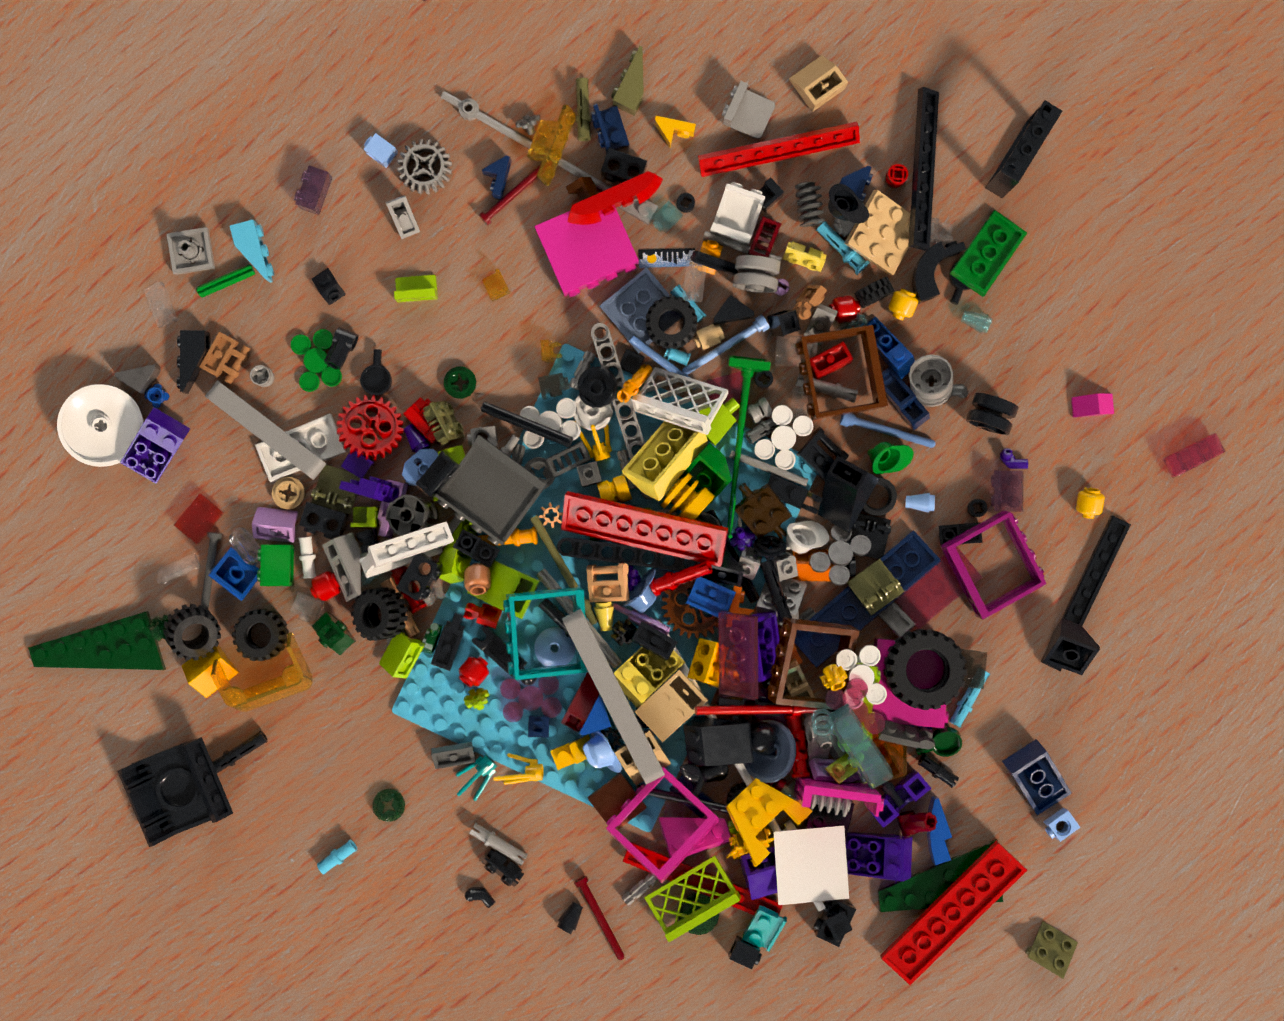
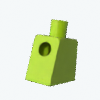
(722, 421)

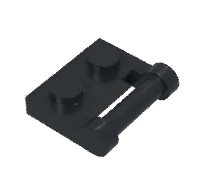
(816, 457)

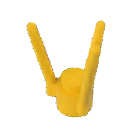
(599, 450)
(532, 772)

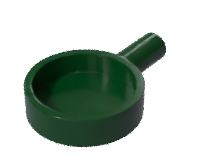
(431, 637)
(947, 742)

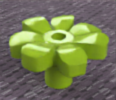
(476, 698)

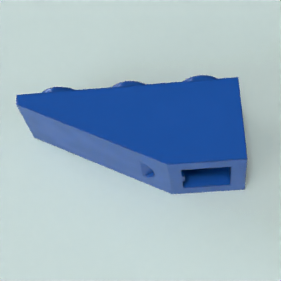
(891, 349)

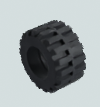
(671, 304)
(392, 613)
(243, 635)
(200, 645)

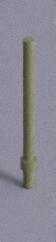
(561, 565)

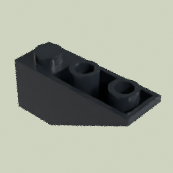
(193, 349)

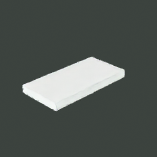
(317, 436)

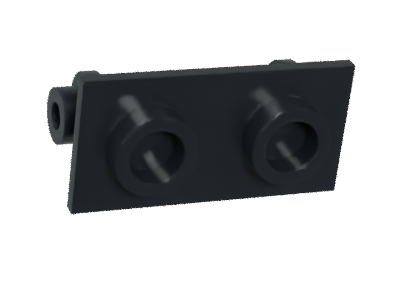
(507, 874)

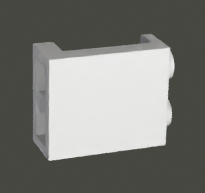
(738, 213)

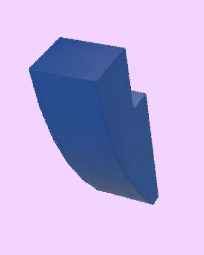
(937, 837)

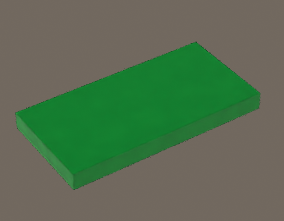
(988, 253)

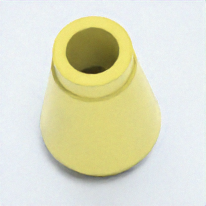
(604, 613)

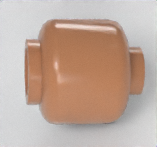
(477, 579)

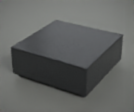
(631, 361)

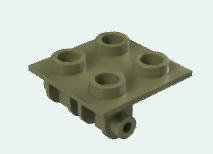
(445, 416)
(328, 492)
(875, 587)
(1052, 949)

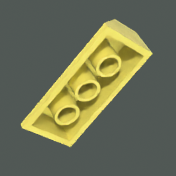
(664, 459)

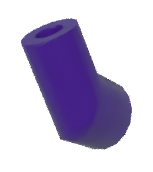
(1011, 462)

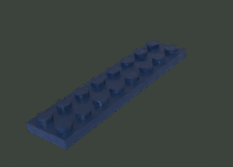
(906, 562)

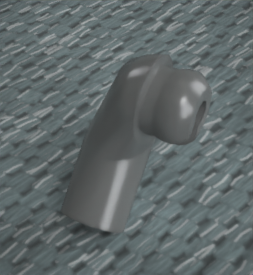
(959, 390)

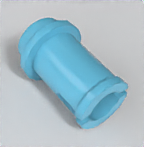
(677, 355)

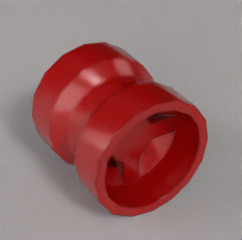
(893, 179)

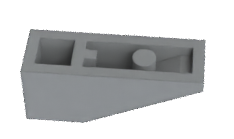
(345, 561)

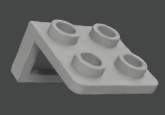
(747, 111)
(792, 589)

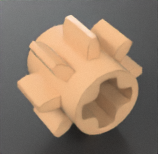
(555, 510)

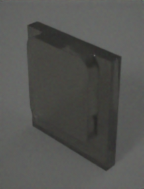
(975, 668)

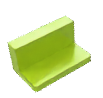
(416, 288)
(401, 655)

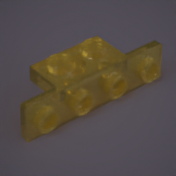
(550, 142)

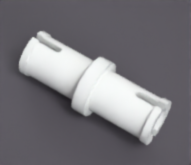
(307, 557)

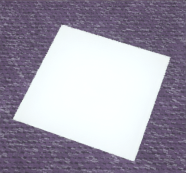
(811, 865)

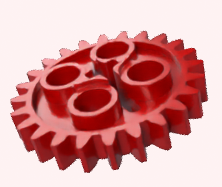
(354, 437)

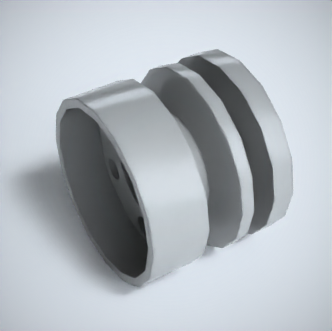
(931, 369)

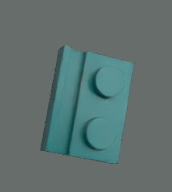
(764, 928)

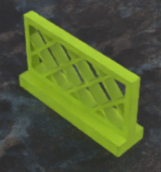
(700, 915)

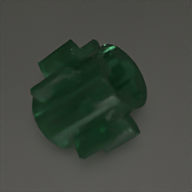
(157, 627)

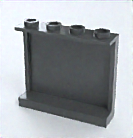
(491, 491)

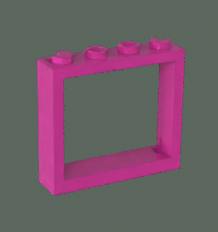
(685, 849)

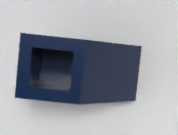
(858, 180)

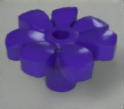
(742, 537)
(633, 578)

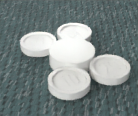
(565, 408)
(783, 437)
(869, 656)

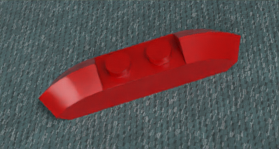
(605, 202)

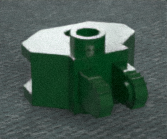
(333, 633)

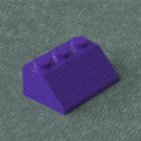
(767, 641)

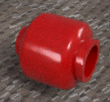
(846, 308)
(325, 586)
(473, 671)

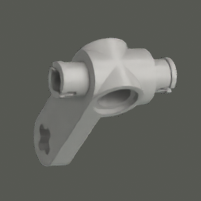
(817, 746)

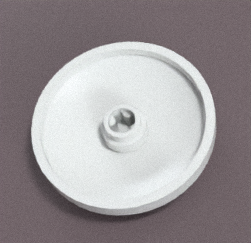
(98, 424)

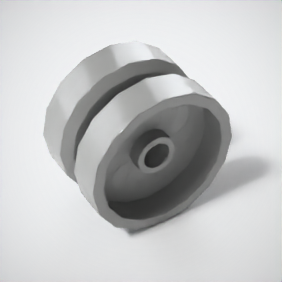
(756, 274)

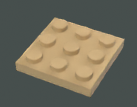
(884, 235)

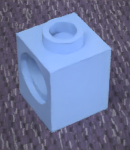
(380, 150)
(1070, 825)

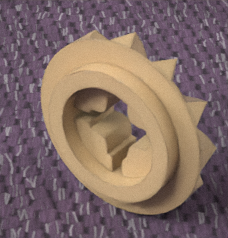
(284, 484)

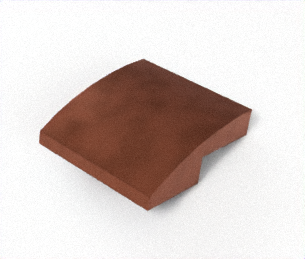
(612, 796)

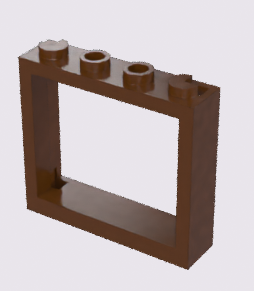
(873, 368)
(784, 650)

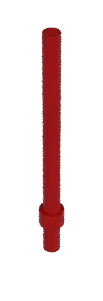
(765, 709)

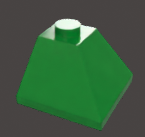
(710, 470)

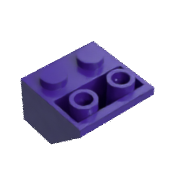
(761, 879)

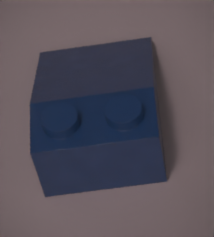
(1037, 776)

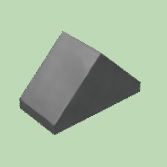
(140, 378)

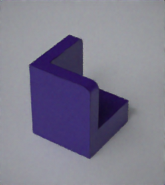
(357, 466)

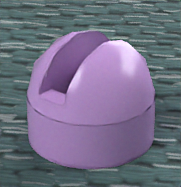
(780, 291)

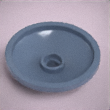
(773, 766)

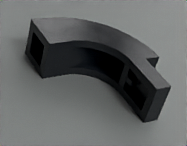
(923, 274)

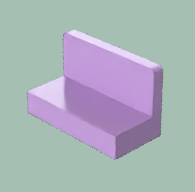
(274, 524)

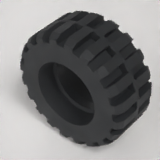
(952, 675)

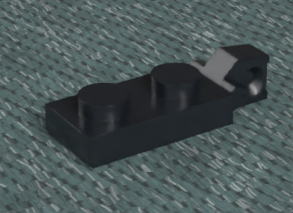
(449, 643)

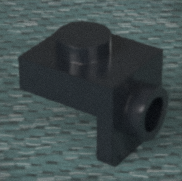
(328, 286)

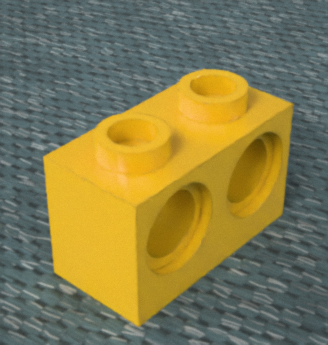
(705, 663)

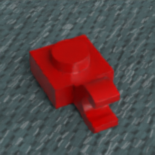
(485, 615)

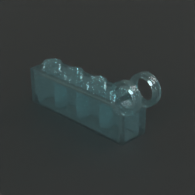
(856, 742)

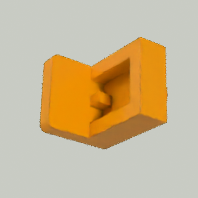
(711, 248)

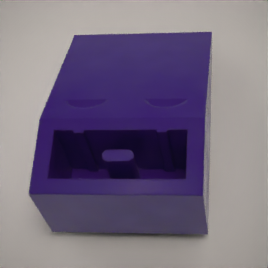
(155, 445)
(879, 855)

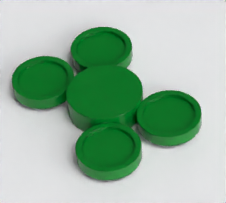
(314, 360)

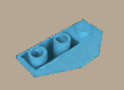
(248, 240)

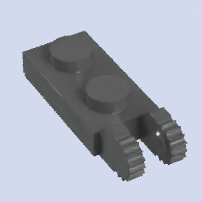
(907, 735)

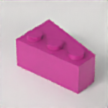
(678, 830)

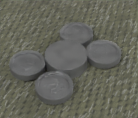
(840, 555)

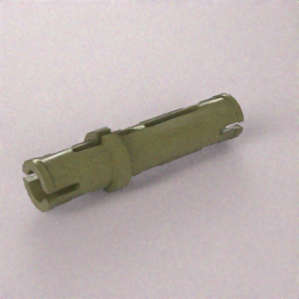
(583, 118)

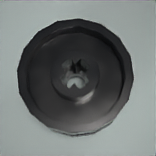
(992, 413)

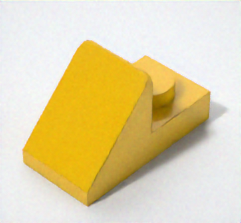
(668, 127)
(570, 753)

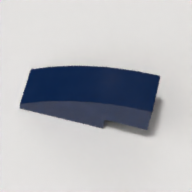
(904, 399)

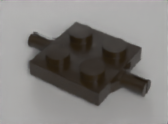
(762, 511)

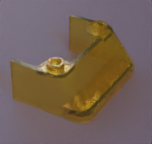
(294, 680)

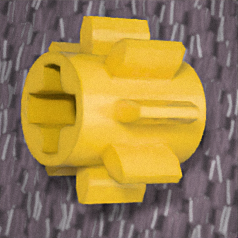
(833, 677)

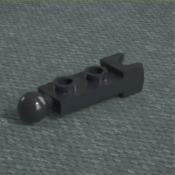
(497, 651)

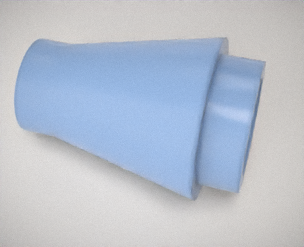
(921, 502)

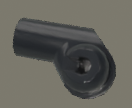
(479, 893)

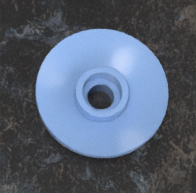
(543, 647)

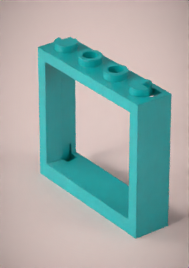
(510, 627)

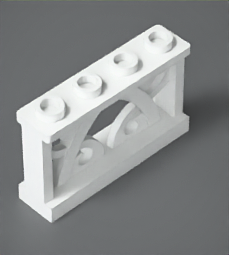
(402, 549)

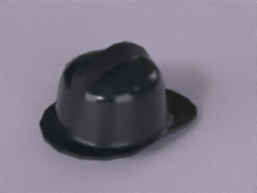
(846, 205)

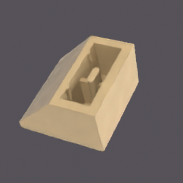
(818, 82)
(628, 763)

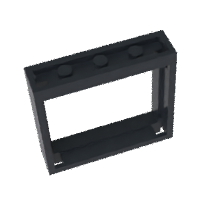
(1023, 149)

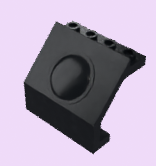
(175, 791)

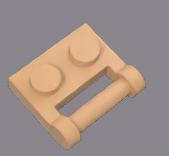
(608, 589)

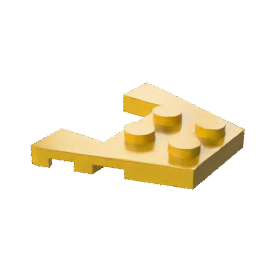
(755, 809)

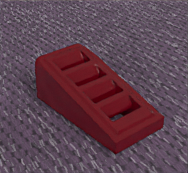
(770, 224)

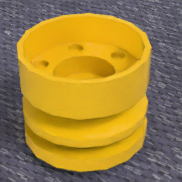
(687, 499)

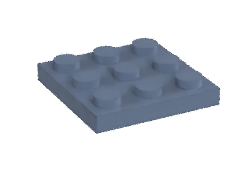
(631, 303)

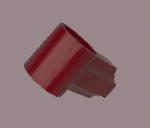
(912, 822)

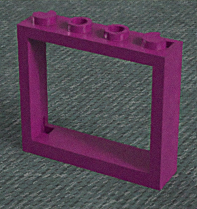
(1027, 555)

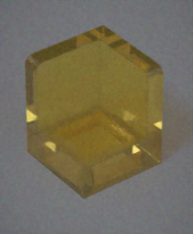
(496, 286)

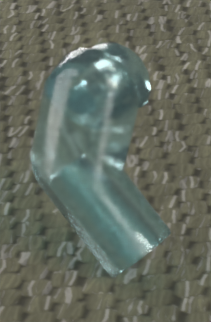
(859, 321)

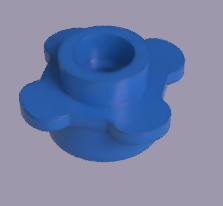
(156, 389)

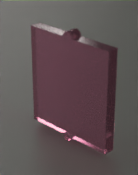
(732, 383)

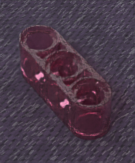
(1194, 455)

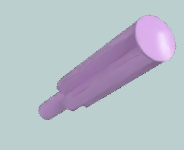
(637, 617)

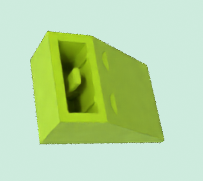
(508, 581)

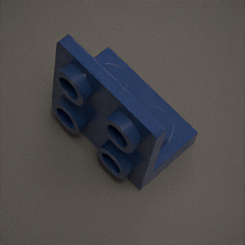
(611, 128)

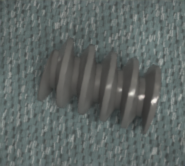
(809, 204)

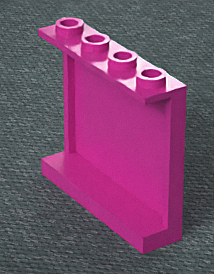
(586, 253)
(923, 671)
(854, 791)

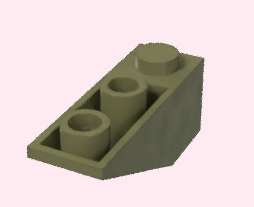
(631, 90)

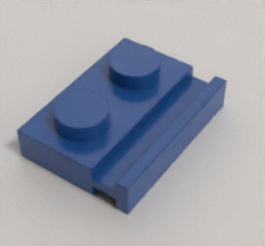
(710, 597)

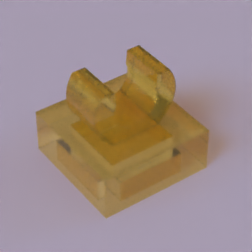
(547, 350)

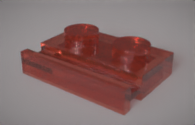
(198, 518)

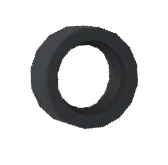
(891, 499)

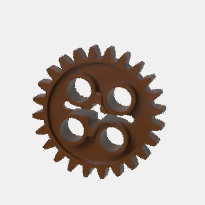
(676, 611)

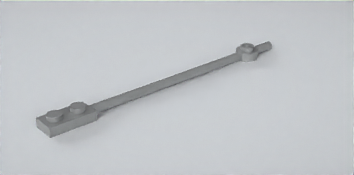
(639, 211)

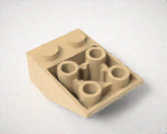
(671, 705)

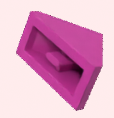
(1092, 405)

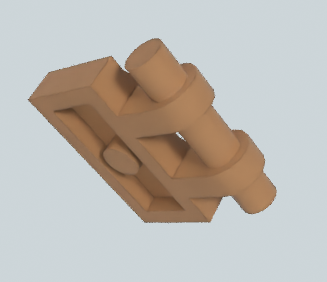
(810, 297)
(219, 355)

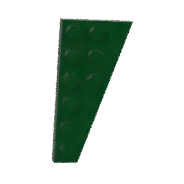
(108, 646)

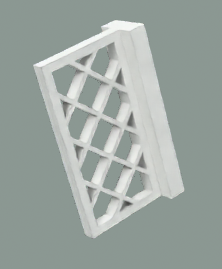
(672, 411)

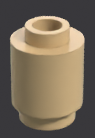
(708, 336)

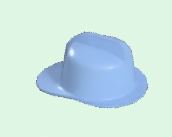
(600, 753)

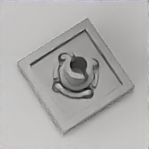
(191, 251)

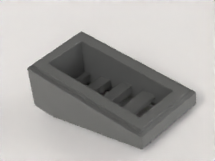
(584, 453)

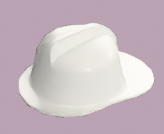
(805, 535)

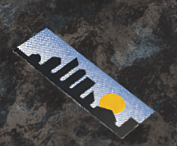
(664, 257)

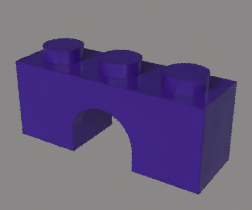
(909, 789)

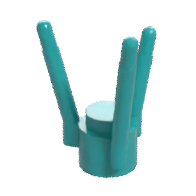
(484, 767)

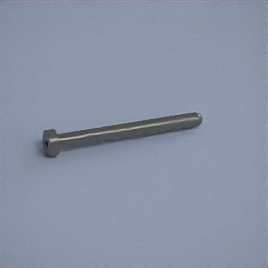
(209, 566)

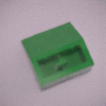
(276, 565)

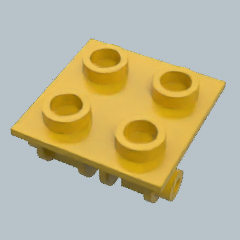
(739, 849)

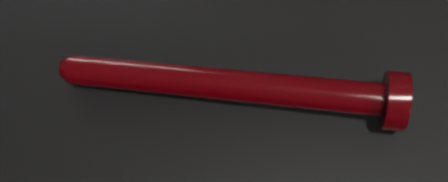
(509, 197)
(582, 883)

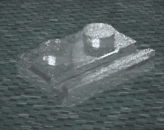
(785, 351)

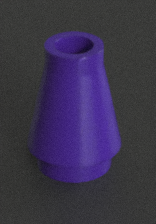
(416, 438)

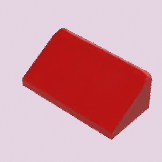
(830, 360)

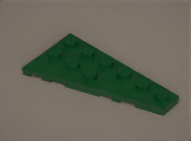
(928, 885)

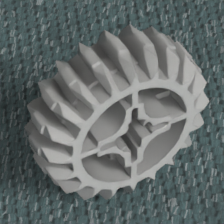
(419, 172)

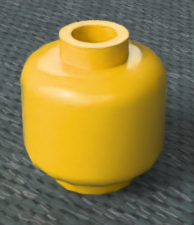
(903, 304)
(1090, 502)

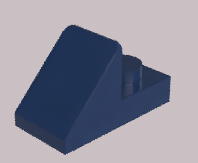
(500, 171)

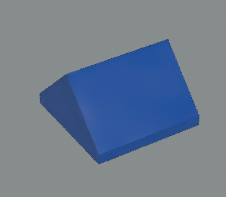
(234, 574)
(597, 719)

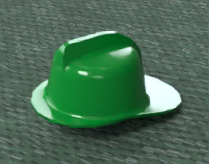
(889, 457)

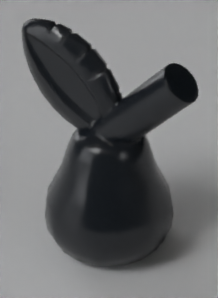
(703, 774)

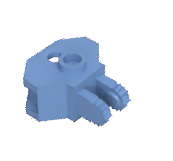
(412, 472)

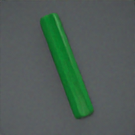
(225, 280)

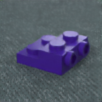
(372, 488)

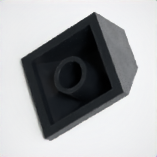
(1071, 647)

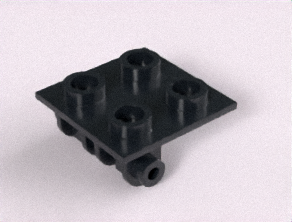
(876, 530)
(821, 819)

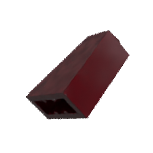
(581, 704)

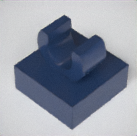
(538, 726)

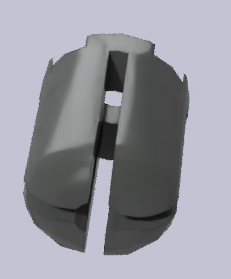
(418, 507)

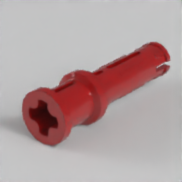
(672, 580)

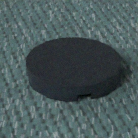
(597, 387)

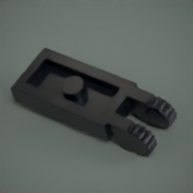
(792, 493)

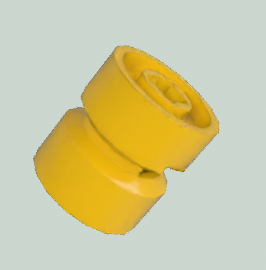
(615, 490)

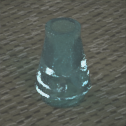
(977, 321)

